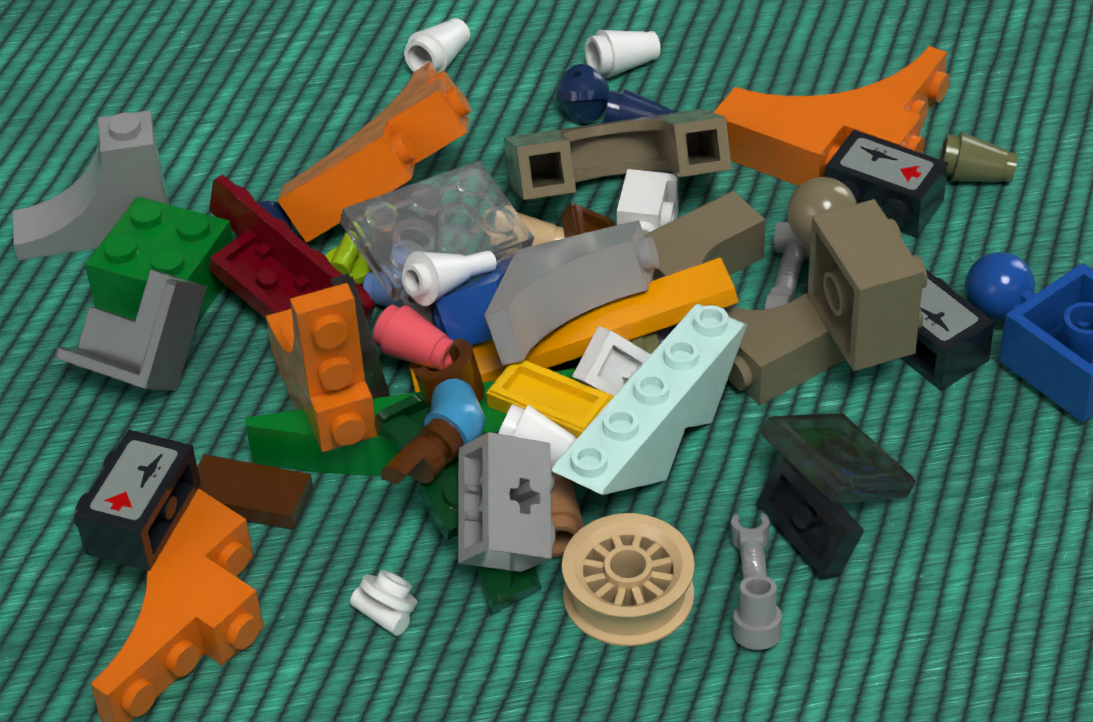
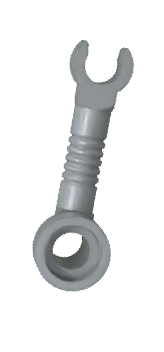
(794, 254)
(757, 618)

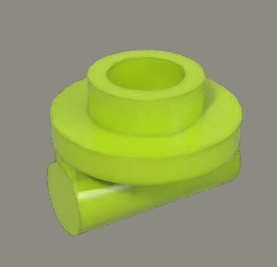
(348, 260)

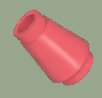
(412, 338)

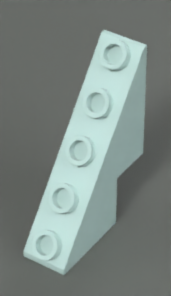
(644, 422)

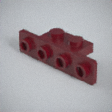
(267, 259)

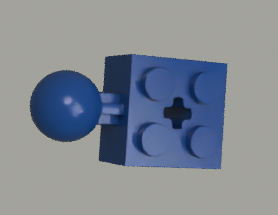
(1044, 333)

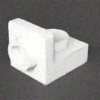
(609, 361)

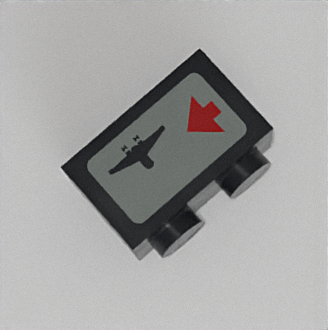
(900, 180)
(952, 337)
(137, 499)

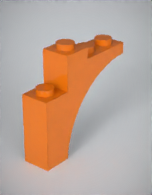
(801, 134)
(380, 155)
(323, 365)
(188, 611)

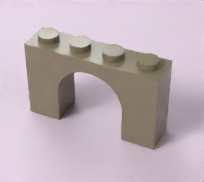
(673, 142)
(779, 343)

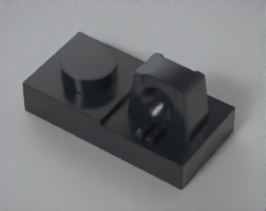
(810, 520)

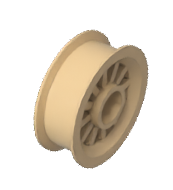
(628, 579)

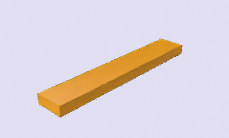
(629, 317)

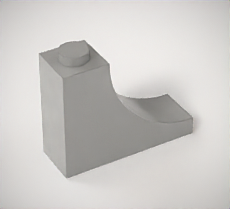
(84, 214)
(565, 279)

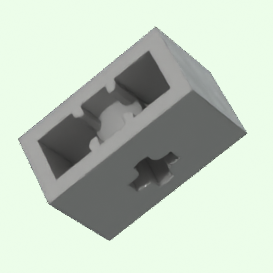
(505, 503)

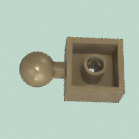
(858, 273)

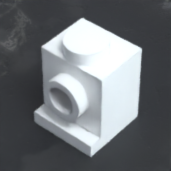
(648, 198)

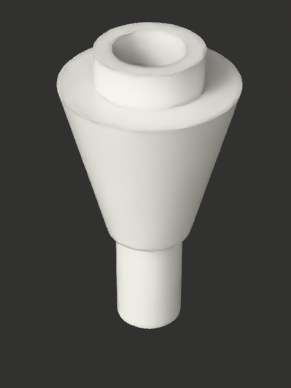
(433, 275)

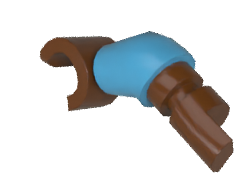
(453, 418)

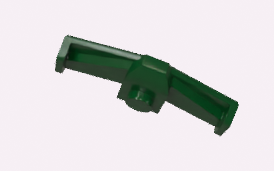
(403, 423)

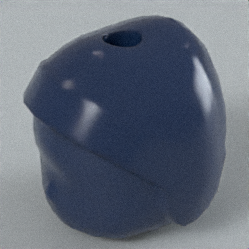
(582, 94)

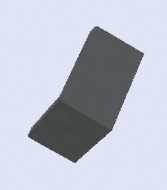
(147, 349)

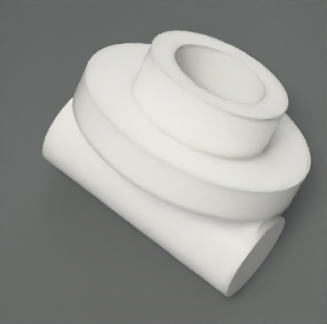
(385, 600)

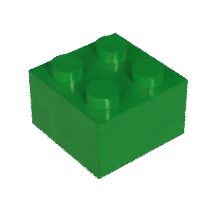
(158, 239)

